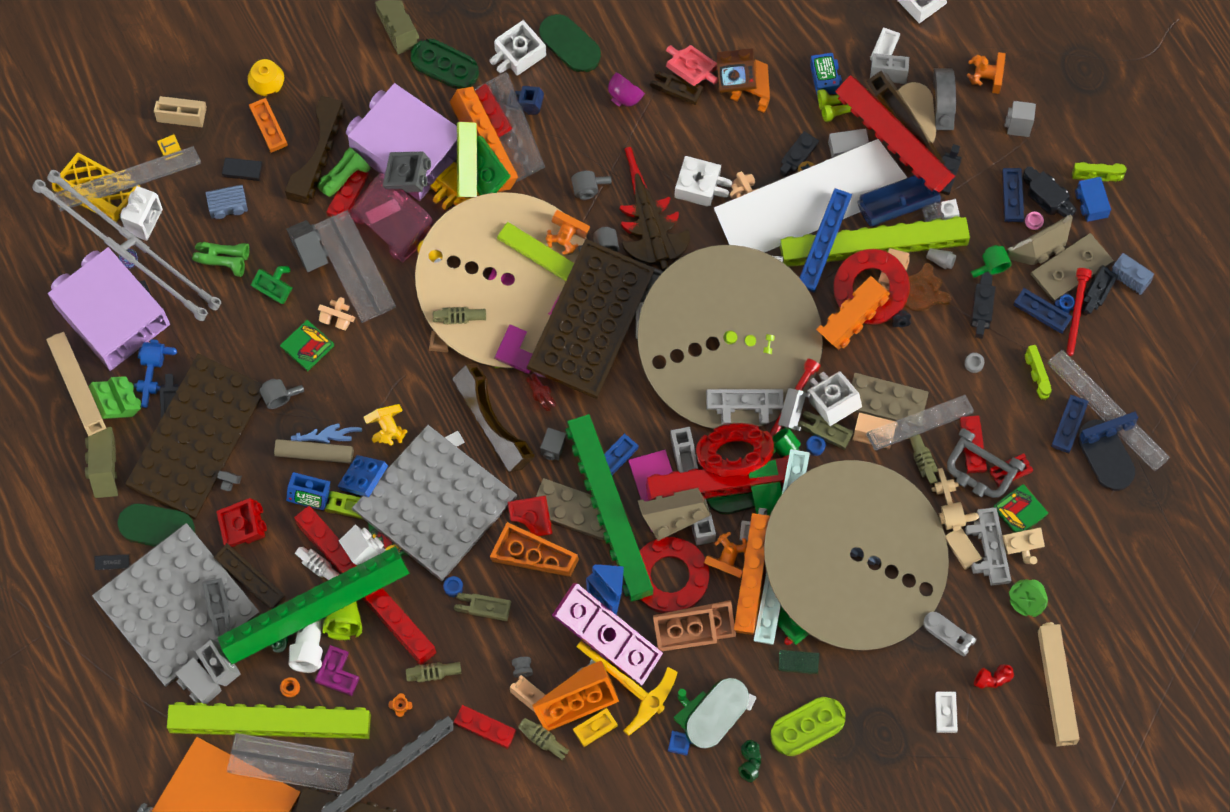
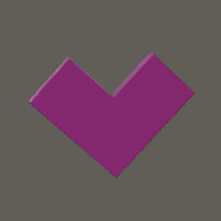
(510, 351)
(333, 676)

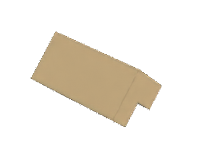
(180, 111)

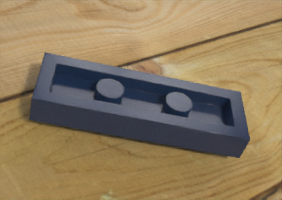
(1013, 195)
(1042, 310)
(1069, 424)
(1109, 428)

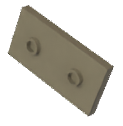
(1059, 273)

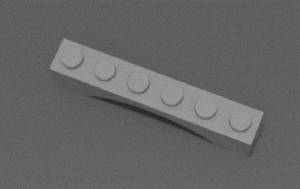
(686, 460)

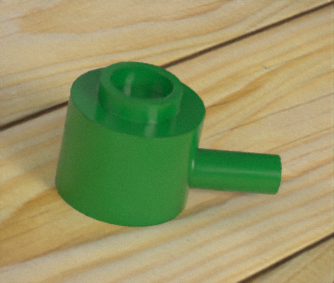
(995, 261)
(784, 441)

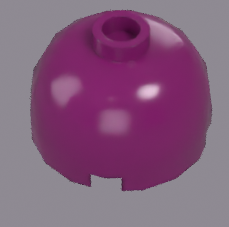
(624, 91)

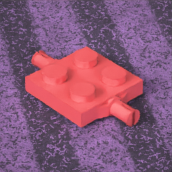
(691, 65)

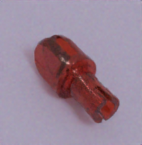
(541, 392)

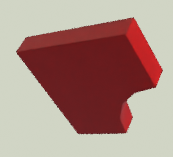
(532, 513)

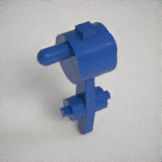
(152, 356)

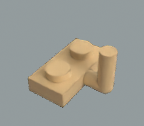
(1023, 542)

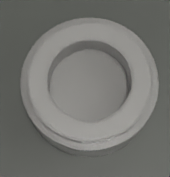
(974, 362)

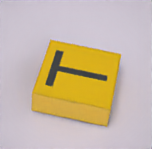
(169, 145)

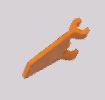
(762, 86)

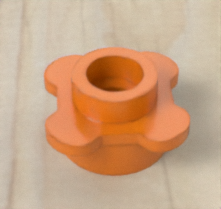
(400, 699)

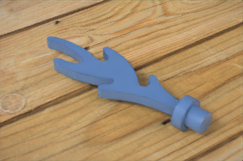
(327, 433)

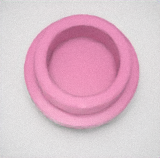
(1034, 220)

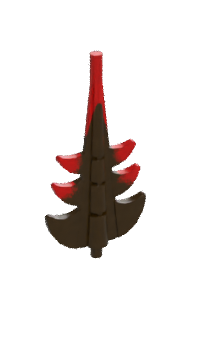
(656, 243)

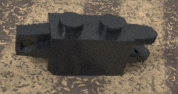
(983, 305)

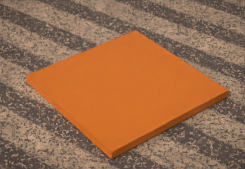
(205, 786)

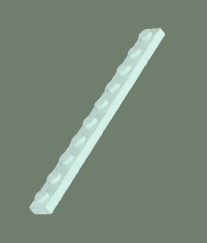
(770, 605)

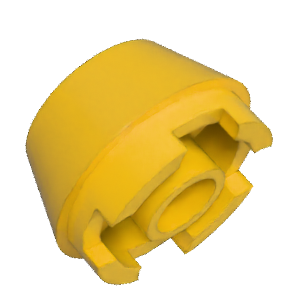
(265, 77)

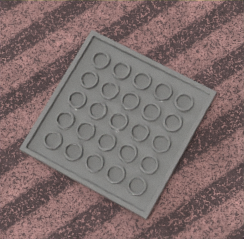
(435, 502)
(164, 606)

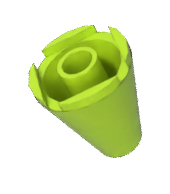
(343, 623)

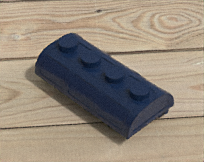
(896, 200)

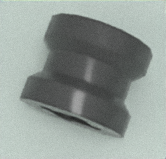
(522, 667)

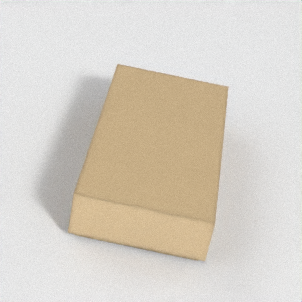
(963, 548)

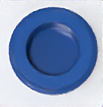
(815, 445)
(453, 586)

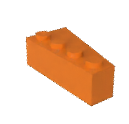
(854, 313)
(529, 551)

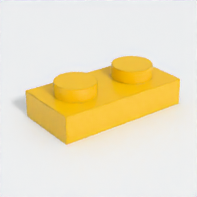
(595, 727)

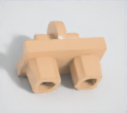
(742, 184)
(327, 313)

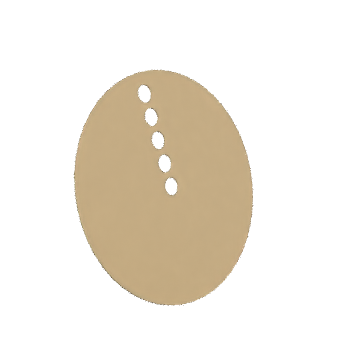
(471, 235)

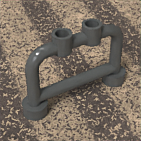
(978, 488)

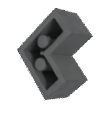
(306, 241)

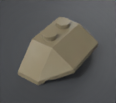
(1042, 244)

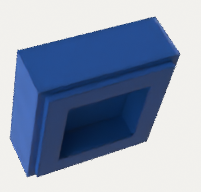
(679, 743)

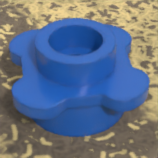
(1066, 298)

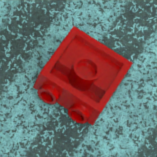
(242, 522)

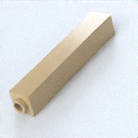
(76, 383)
(1058, 684)

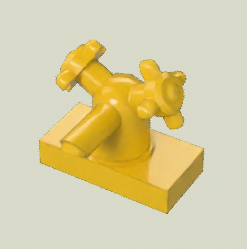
(387, 424)

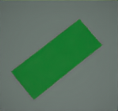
(766, 494)

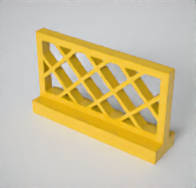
(101, 203)

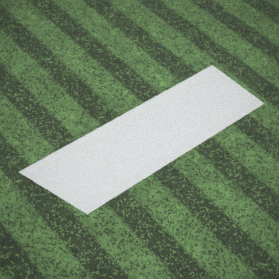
(800, 200)

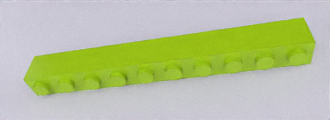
(901, 237)
(269, 721)

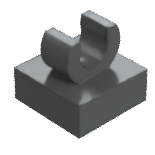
(228, 480)

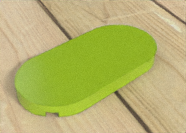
(807, 726)

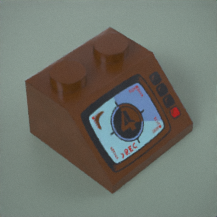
(736, 70)

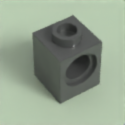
(553, 444)

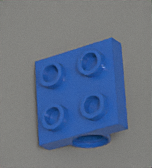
(362, 476)

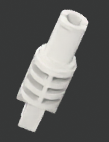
(316, 563)

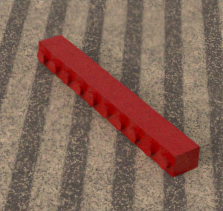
(379, 601)

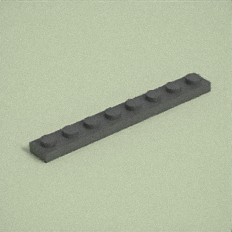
(393, 765)

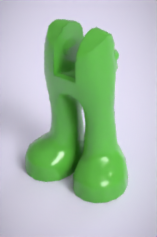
(335, 179)
(236, 263)

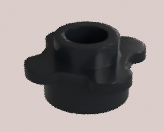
(901, 319)

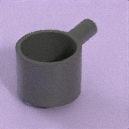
(586, 183)
(605, 237)
(275, 393)

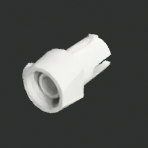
(306, 652)

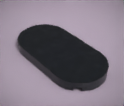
(1108, 459)

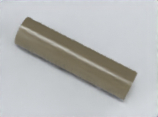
(314, 451)

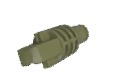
(458, 315)
(924, 459)
(432, 671)
(542, 738)

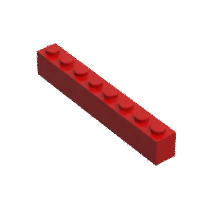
(895, 134)
(709, 483)

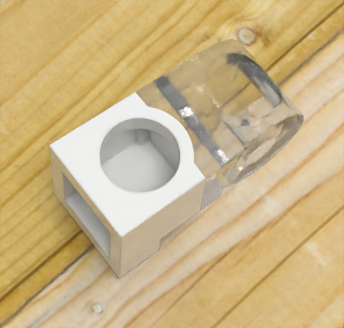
(941, 210)

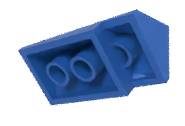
(606, 585)

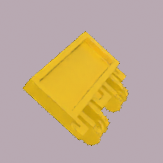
(448, 182)

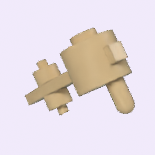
(952, 513)

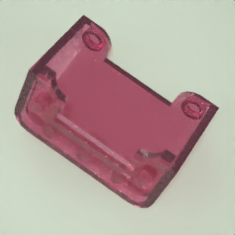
(392, 217)

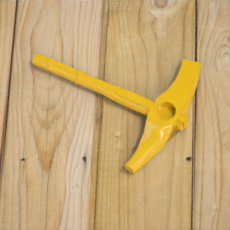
(651, 702)

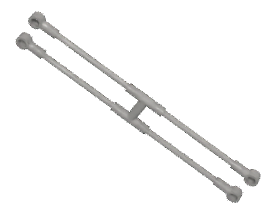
(54, 177)

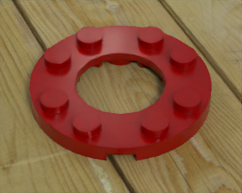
(880, 260)
(712, 462)
(698, 574)

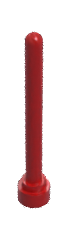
(1083, 276)
(810, 368)

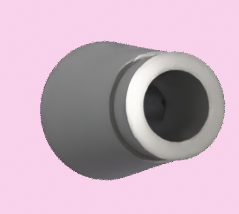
(942, 258)

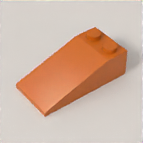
(576, 697)

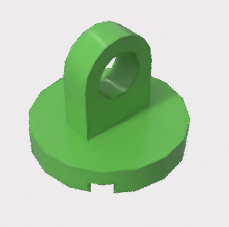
(1028, 597)

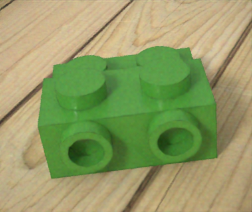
(115, 398)

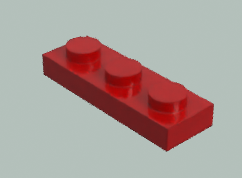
(493, 110)
(347, 193)
(973, 462)
(485, 726)

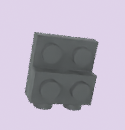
(407, 171)

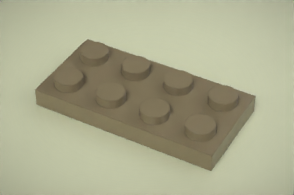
(887, 398)
(571, 508)

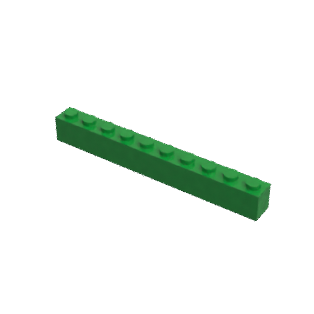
(609, 506)
(313, 605)

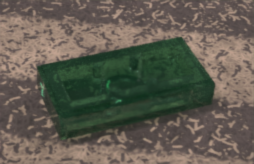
(798, 662)

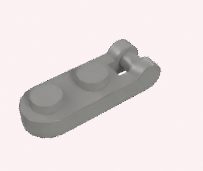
(948, 632)

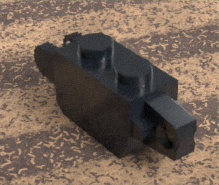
(1048, 193)

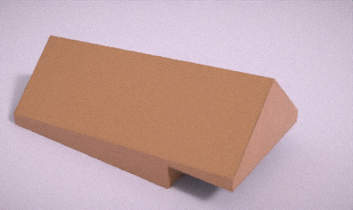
(694, 626)

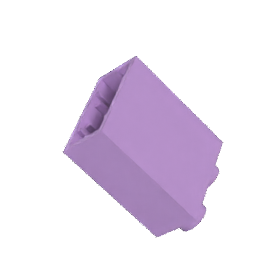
(403, 125)
(108, 307)

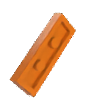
(268, 125)

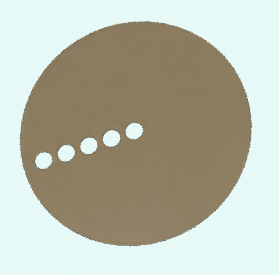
(718, 293)
(811, 561)

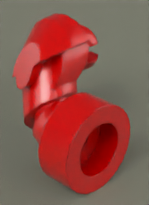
(1001, 676)

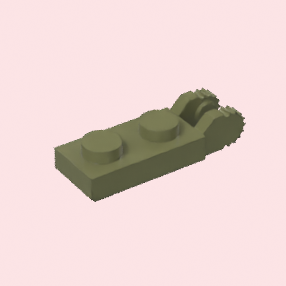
(832, 434)
(484, 606)

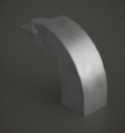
(945, 98)

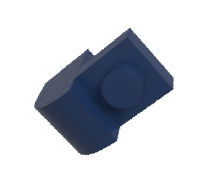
(530, 99)

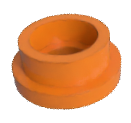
(289, 681)

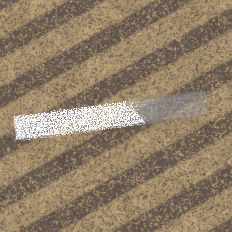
(130, 177)
(1107, 408)

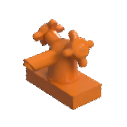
(987, 71)
(569, 227)
(728, 556)

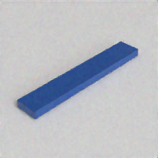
(825, 238)

